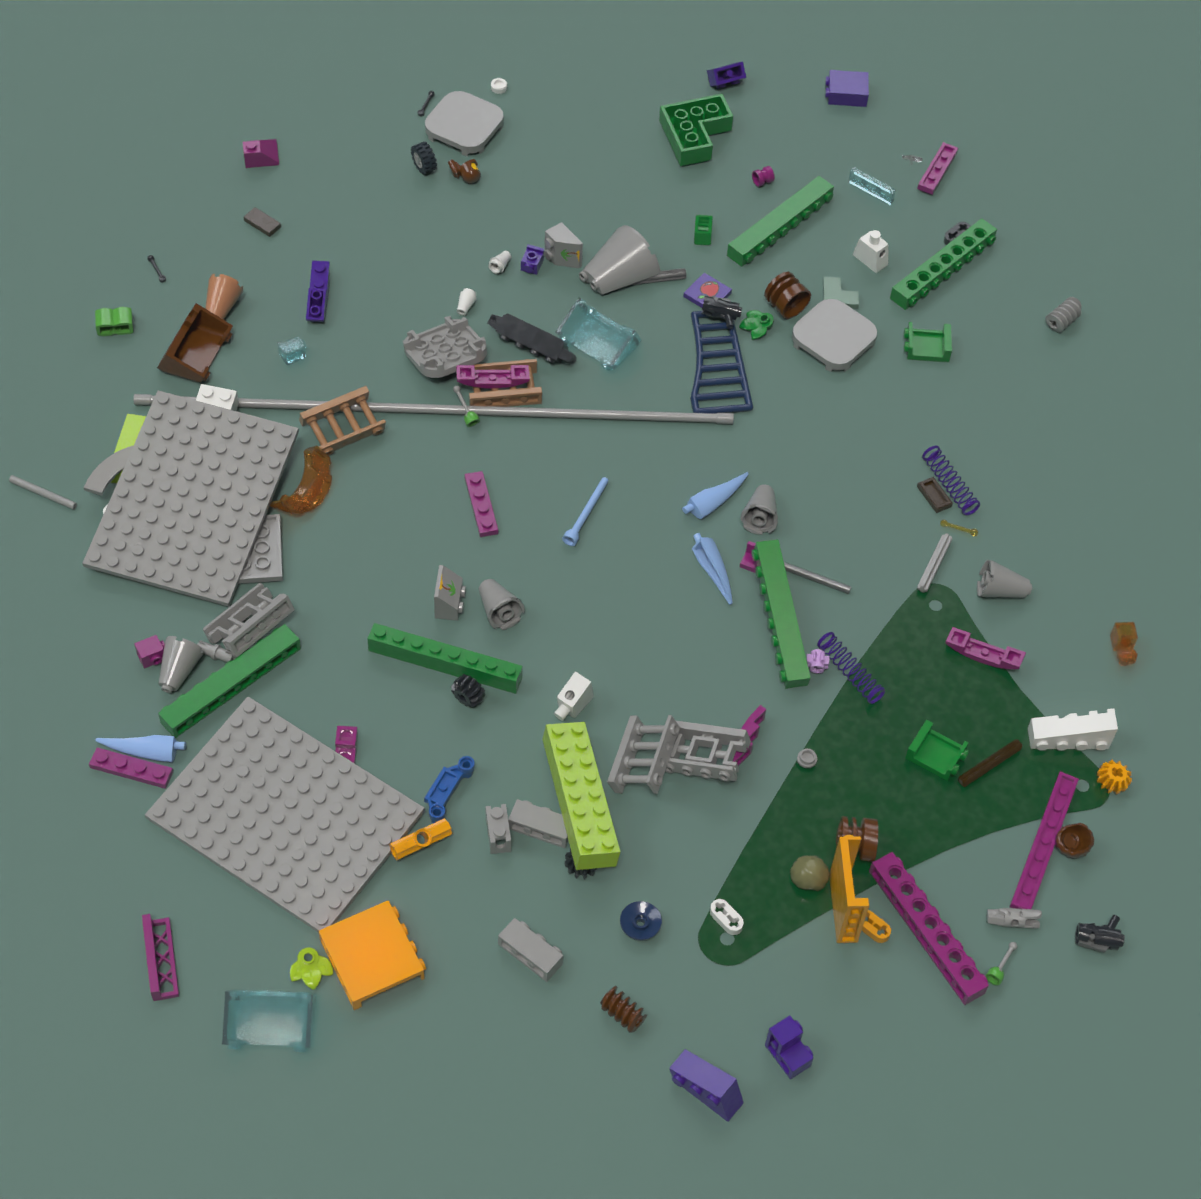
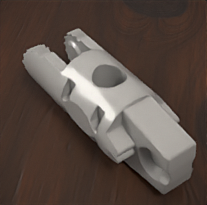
(1014, 917)

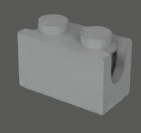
(498, 829)

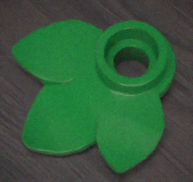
(755, 323)

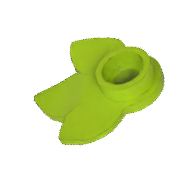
(311, 970)

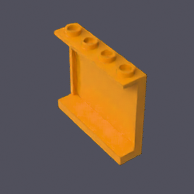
(847, 910)
(371, 952)

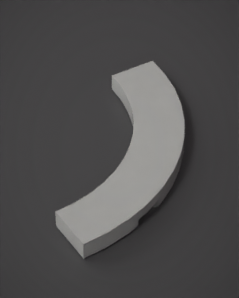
(106, 471)

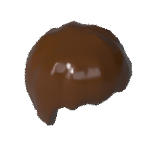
(1075, 840)

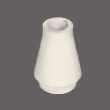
(498, 263)
(466, 300)

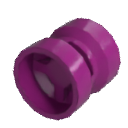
(763, 176)

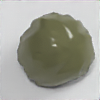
(810, 873)

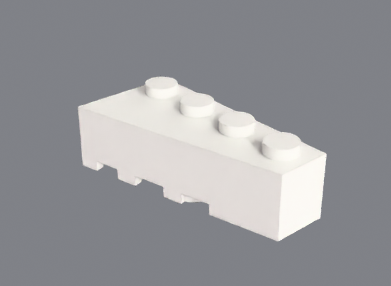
(1073, 731)

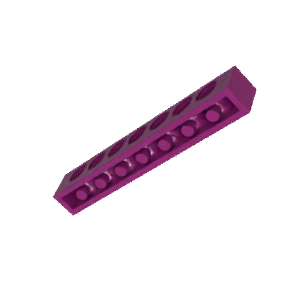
(916, 921)

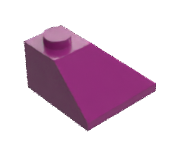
(260, 153)

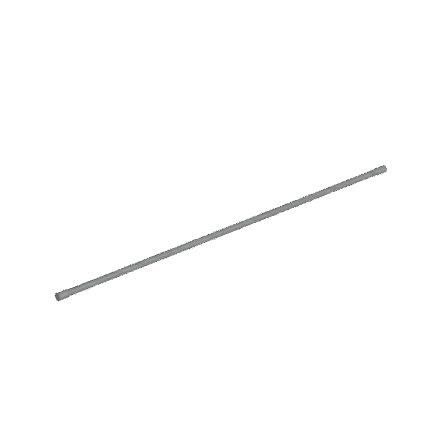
(719, 418)

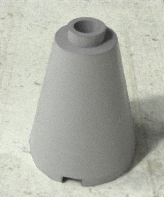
(760, 511)
(1002, 582)
(500, 605)
(177, 662)

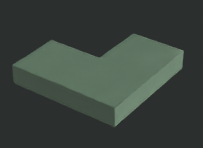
(833, 290)

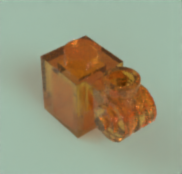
(1123, 641)

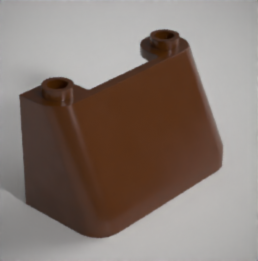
(196, 345)

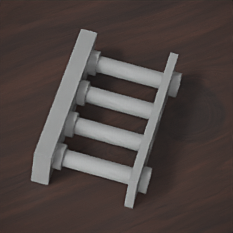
(631, 744)

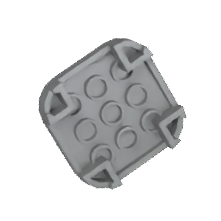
(464, 122)
(834, 334)
(444, 347)

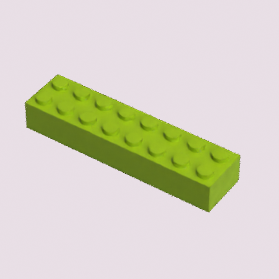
(581, 796)

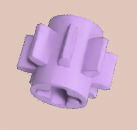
(817, 661)

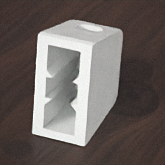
(872, 251)
(574, 696)

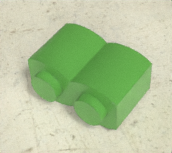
(114, 321)

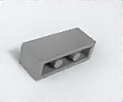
(538, 823)
(530, 949)

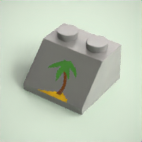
(563, 247)
(448, 594)

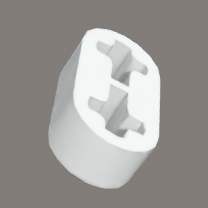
(728, 915)

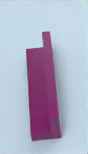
(151, 954)

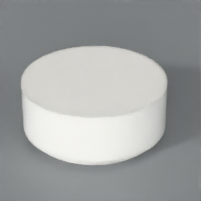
(499, 85)

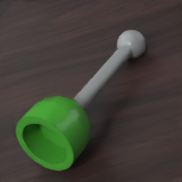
(470, 417)
(995, 974)

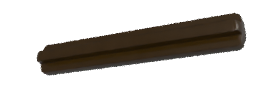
(990, 762)

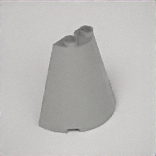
(620, 262)

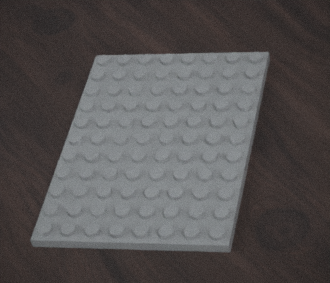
(191, 498)
(285, 814)

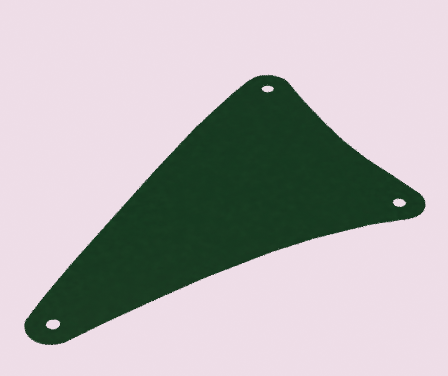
(866, 774)

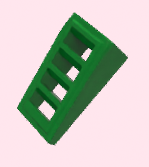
(703, 230)

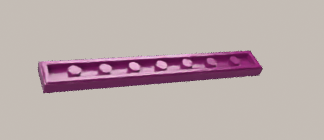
(1044, 842)

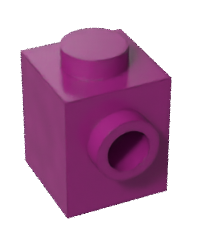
(150, 651)

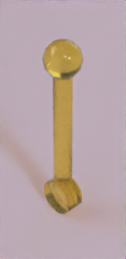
(974, 532)

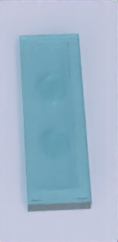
(871, 185)

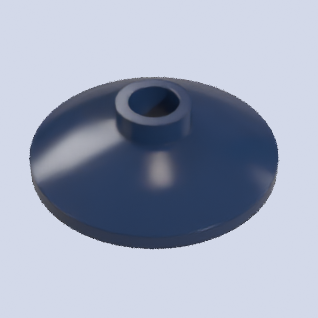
(640, 912)

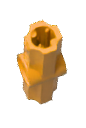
(431, 834)

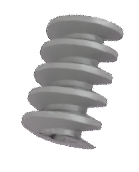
(1064, 314)

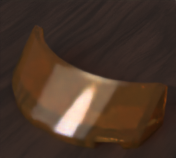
(313, 486)

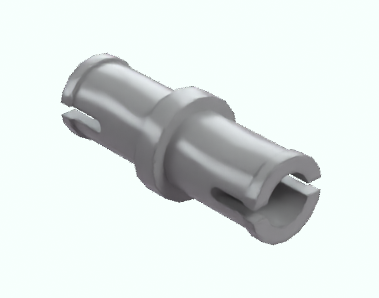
(216, 651)

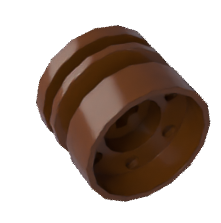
(787, 295)
(869, 836)

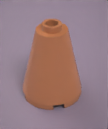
(222, 294)

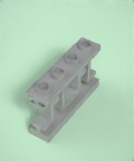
(265, 613)
(710, 737)

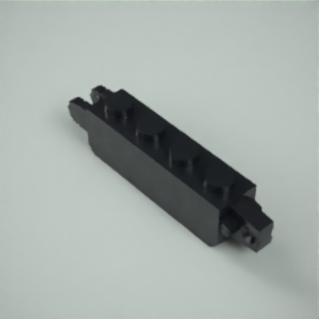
(533, 338)

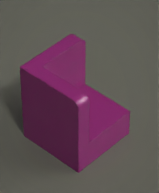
(747, 561)

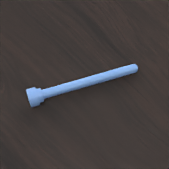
(572, 535)

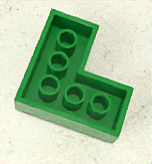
(691, 122)

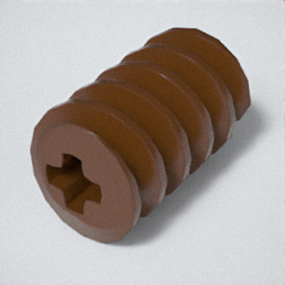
(622, 1010)

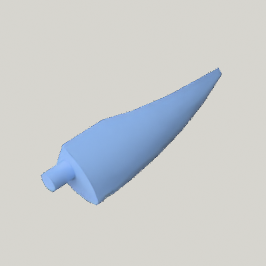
(711, 498)
(711, 561)
(150, 747)

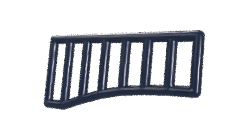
(739, 365)

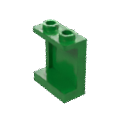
(928, 344)
(936, 752)

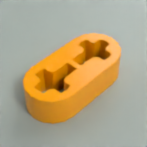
(874, 925)

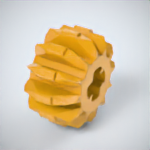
(1114, 777)

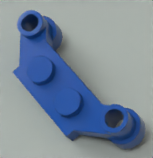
(445, 786)

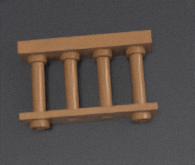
(511, 397)
(342, 404)

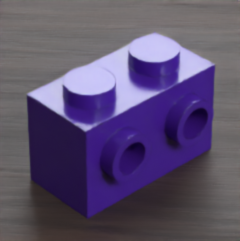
(725, 74)

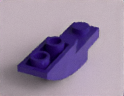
(318, 291)

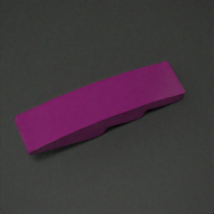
(752, 727)

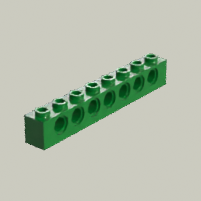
(943, 264)

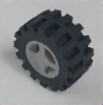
(423, 157)

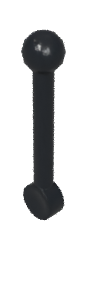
(421, 111)
(162, 278)

